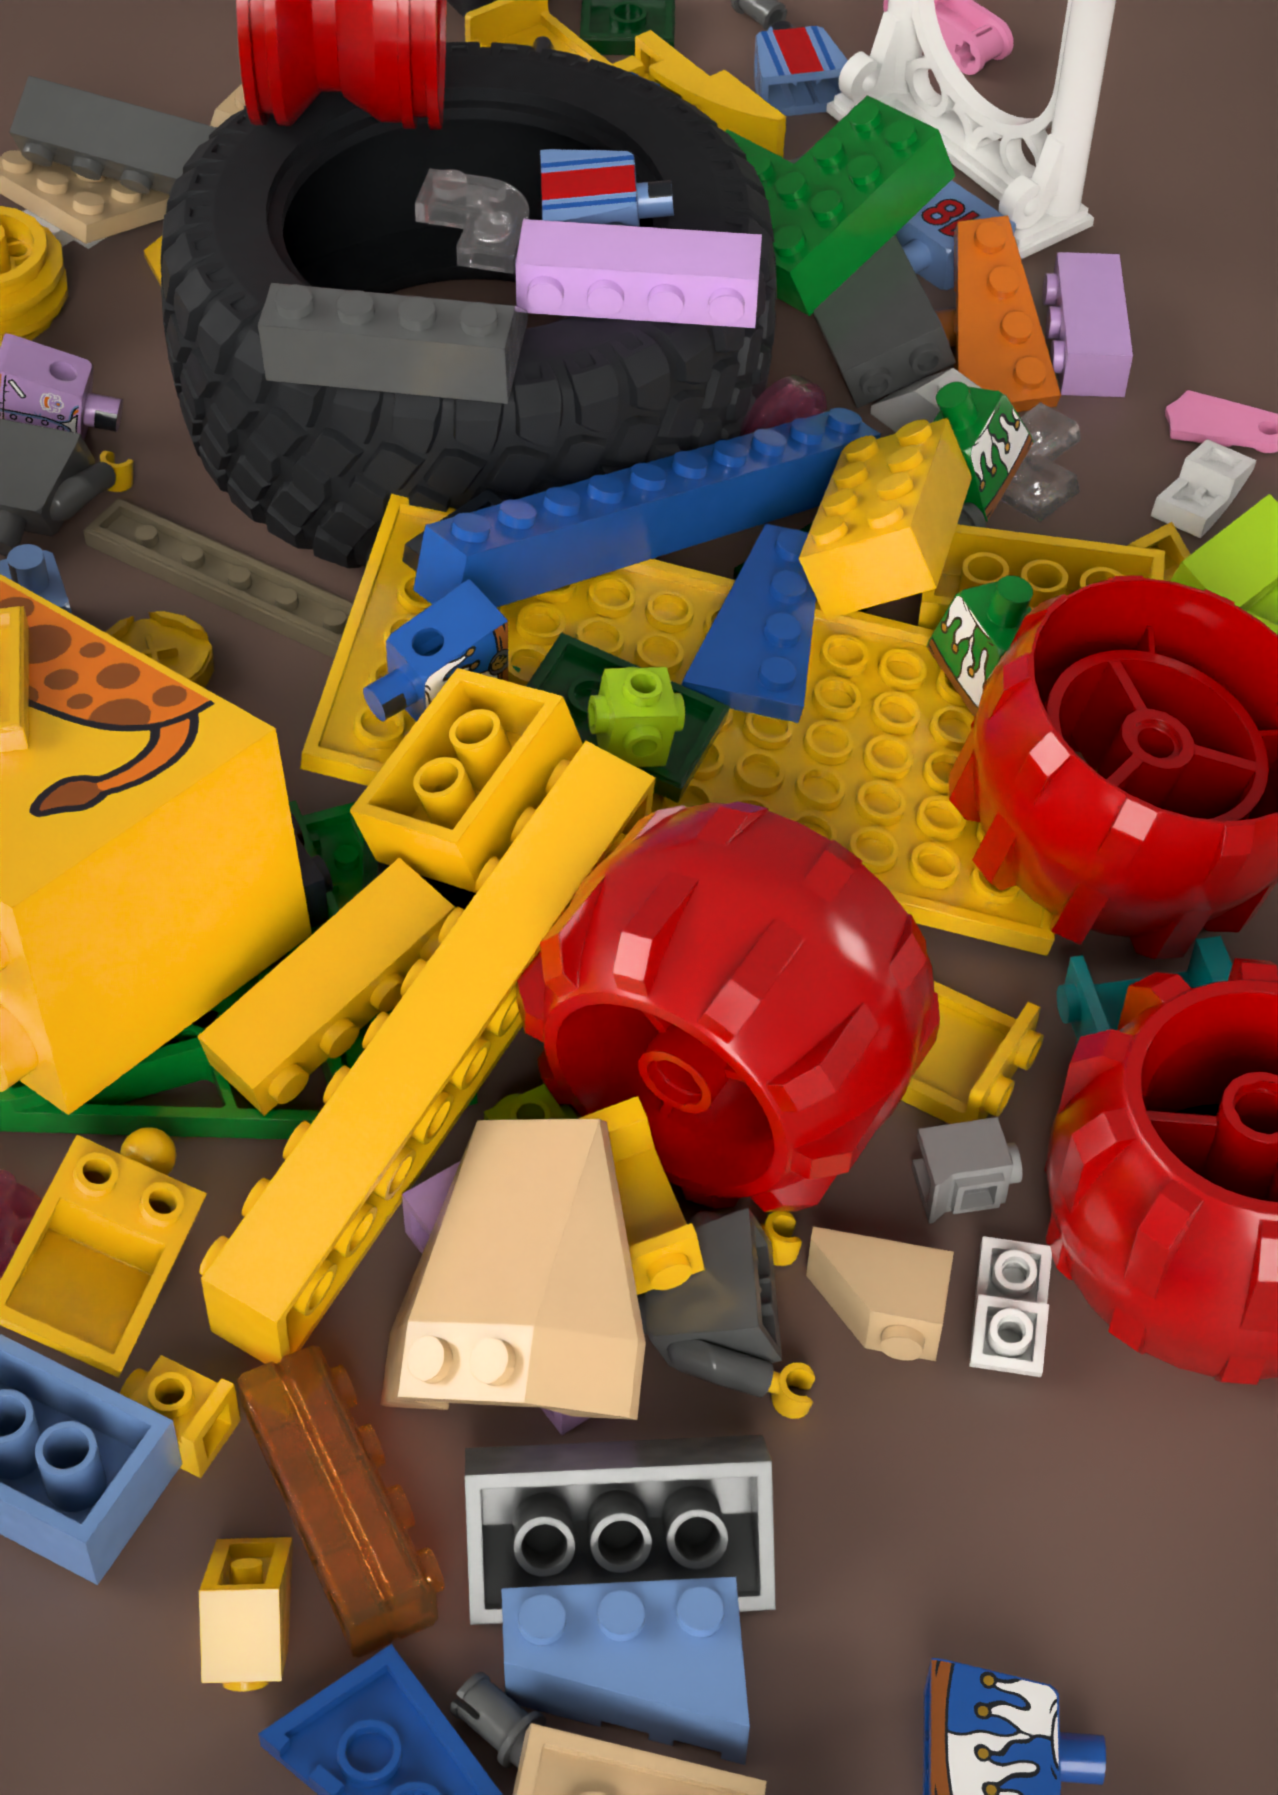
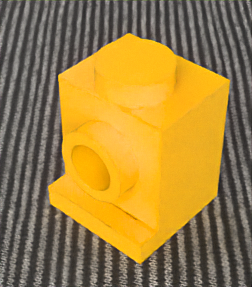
(201, 1412)

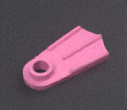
(1225, 422)

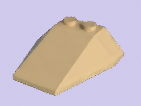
(524, 1281)

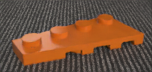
(996, 317)

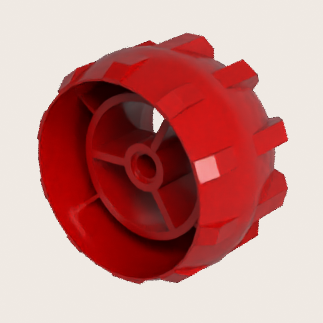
(1179, 775)
(743, 994)
(1167, 1210)

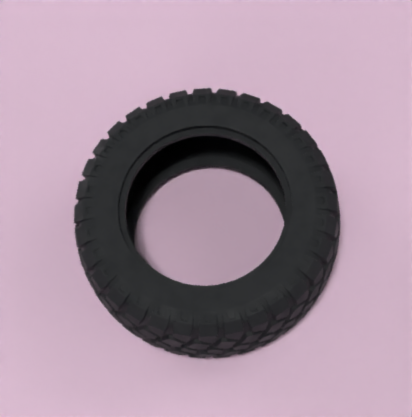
(338, 212)

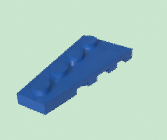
(763, 633)
(376, 1737)

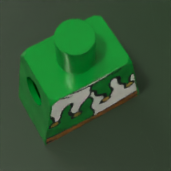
(989, 438)
(978, 633)

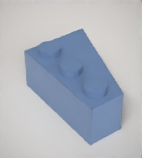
(633, 1656)

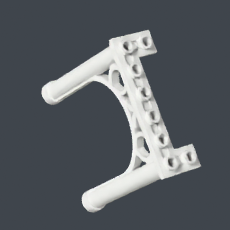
(1039, 198)

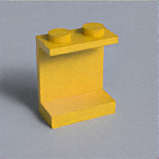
(659, 1239)

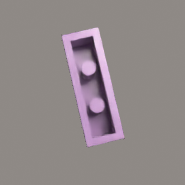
(1088, 324)

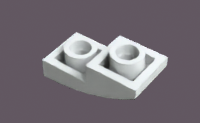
(1011, 1306)

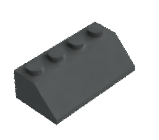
(104, 136)
(391, 342)
(619, 1516)

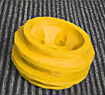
(30, 275)

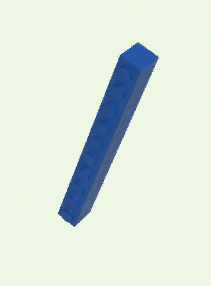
(636, 511)

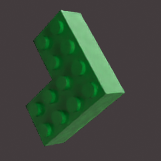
(846, 196)

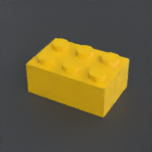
(465, 777)

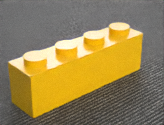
(327, 989)

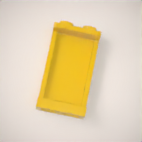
(525, 21)
(973, 1059)

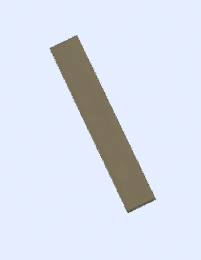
(221, 575)

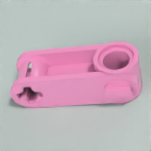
(971, 33)

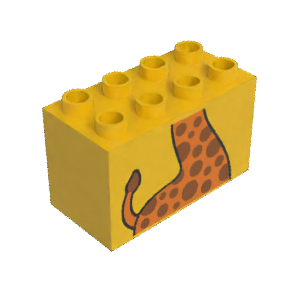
(134, 859)

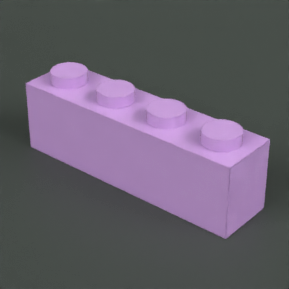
(638, 273)

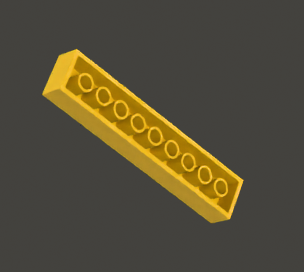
(417, 1069)

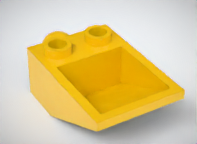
(100, 1249)

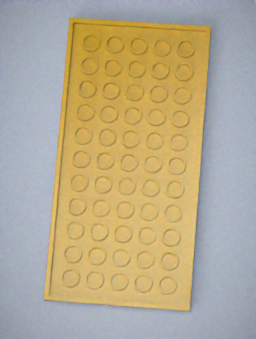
(856, 768)

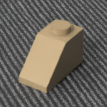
(883, 1290)

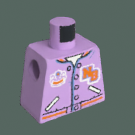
(52, 389)

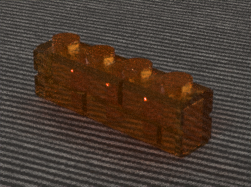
(339, 1500)

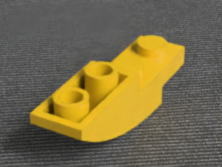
(717, 96)

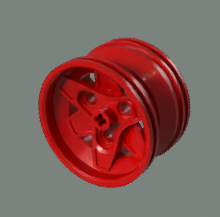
(373, 51)

